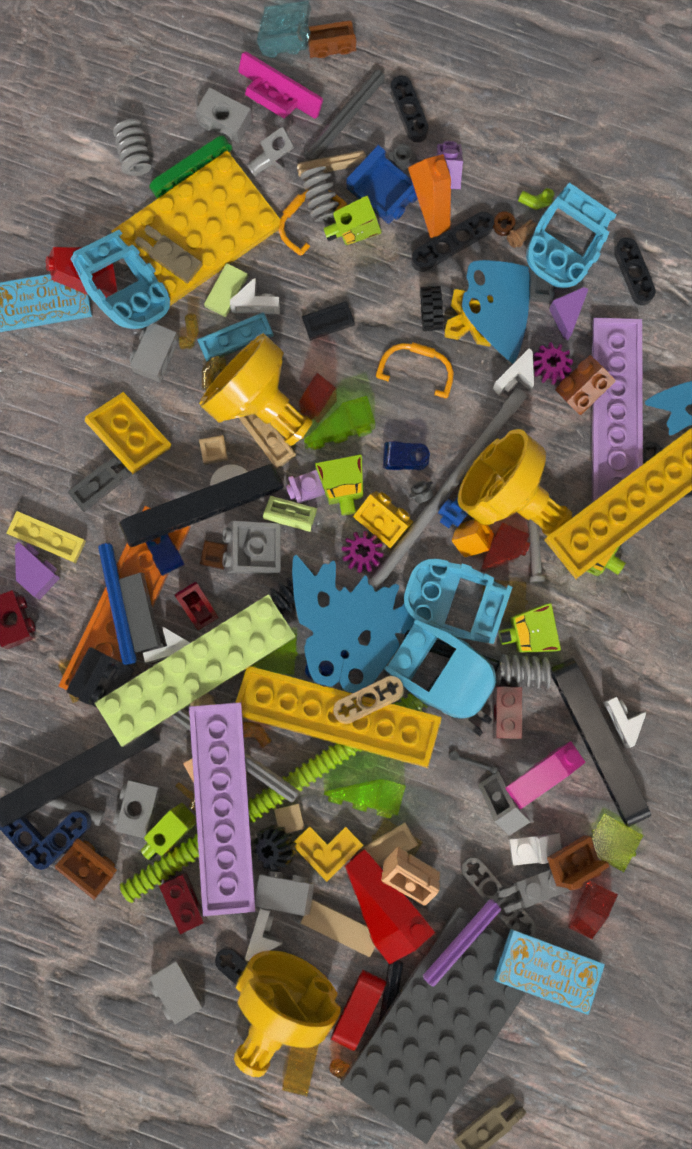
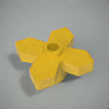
(460, 324)

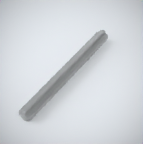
(253, 767)

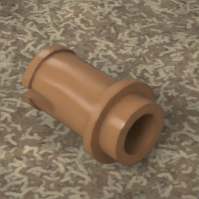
(518, 236)

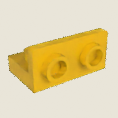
(383, 518)

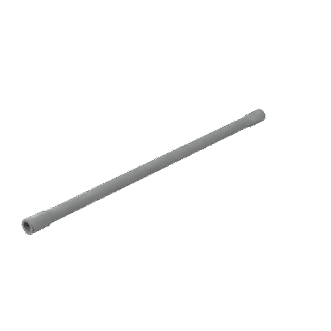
(509, 408)

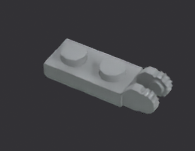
(532, 890)

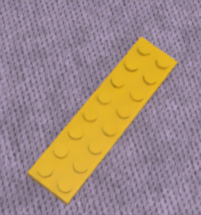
(625, 508)
(309, 707)

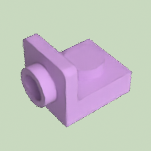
(305, 487)

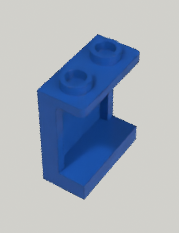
(384, 184)

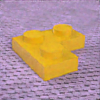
(327, 857)

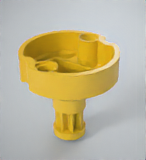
(251, 387)
(508, 481)
(286, 1005)

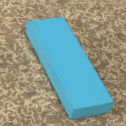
(234, 336)

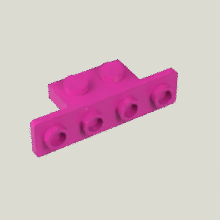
(277, 90)

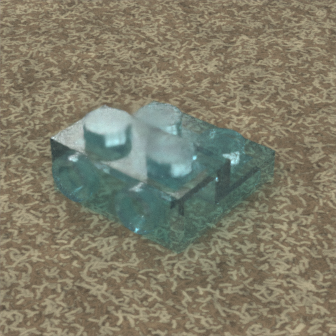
(284, 28)

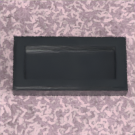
(328, 320)

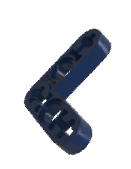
(47, 844)

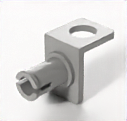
(270, 155)

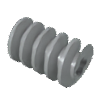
(131, 147)
(319, 194)
(524, 670)

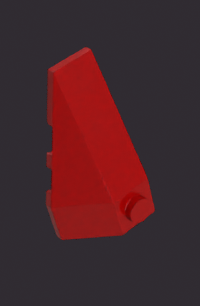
(391, 918)

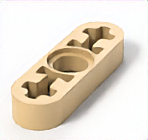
(348, 701)

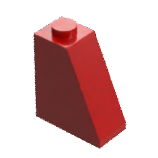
(64, 272)

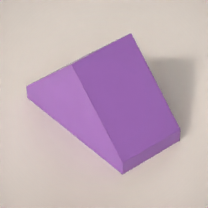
(566, 311)

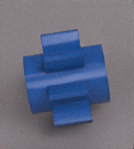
(452, 513)

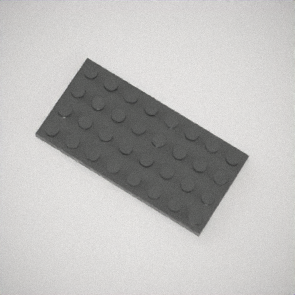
(434, 1033)

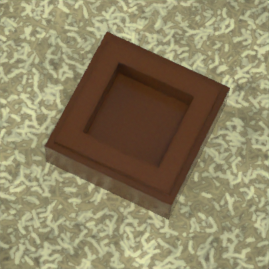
(213, 554)

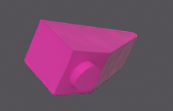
(545, 774)

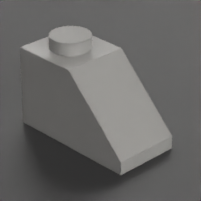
(501, 805)

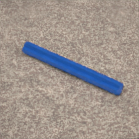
(116, 602)

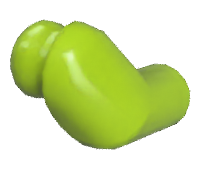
(539, 201)

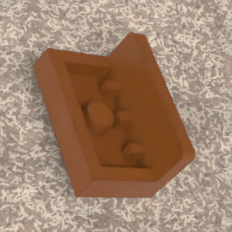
(331, 39)
(585, 385)
(576, 864)
(86, 868)

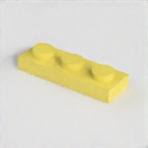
(46, 537)

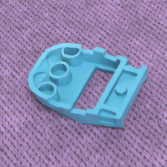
(555, 260)
(134, 305)
(433, 590)
(461, 685)

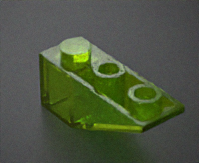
(347, 420)
(375, 794)

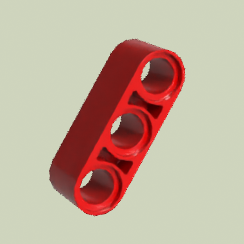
(358, 1010)

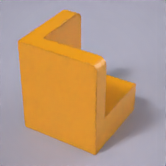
(472, 538)

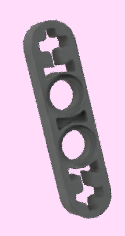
(525, 918)

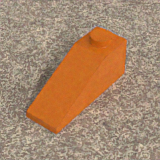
(433, 190)

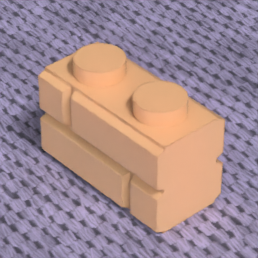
(411, 876)

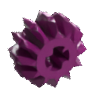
(554, 354)
(365, 544)

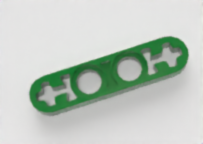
(189, 166)

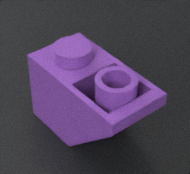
(454, 161)
(32, 573)

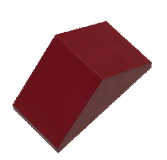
(196, 605)

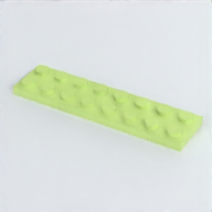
(194, 670)

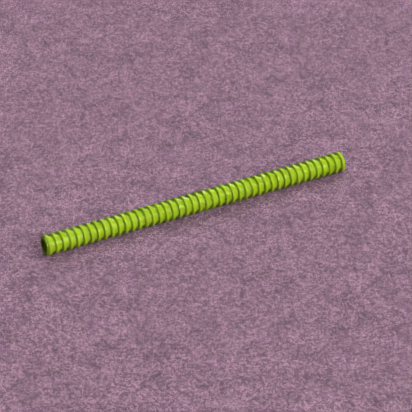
(260, 804)

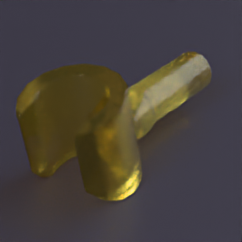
(188, 794)

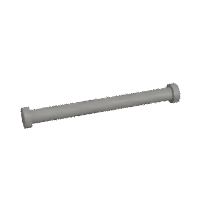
(535, 553)
(96, 817)

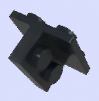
(98, 677)

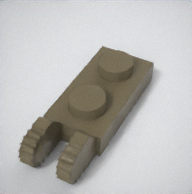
(170, 255)
(489, 1126)

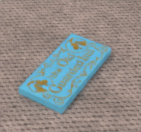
(39, 302)
(549, 972)

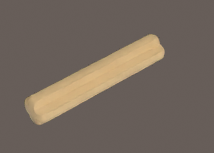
(334, 162)

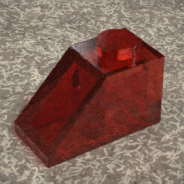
(318, 398)
(506, 547)
(592, 910)

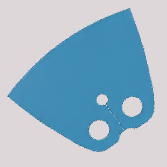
(506, 318)

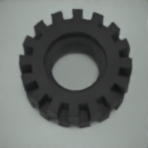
(431, 308)

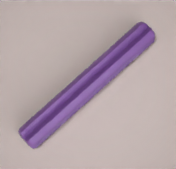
(461, 942)

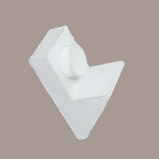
(248, 302)
(520, 370)
(174, 644)
(626, 728)
(534, 848)
(260, 941)

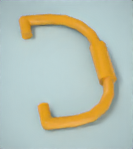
(290, 210)
(422, 350)

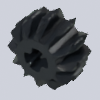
(274, 847)

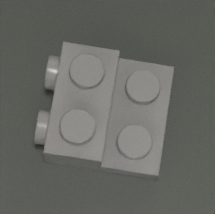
(252, 547)

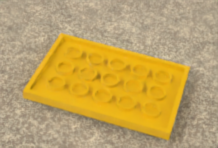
(210, 216)

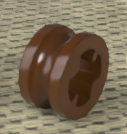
(498, 219)

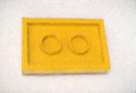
(127, 432)

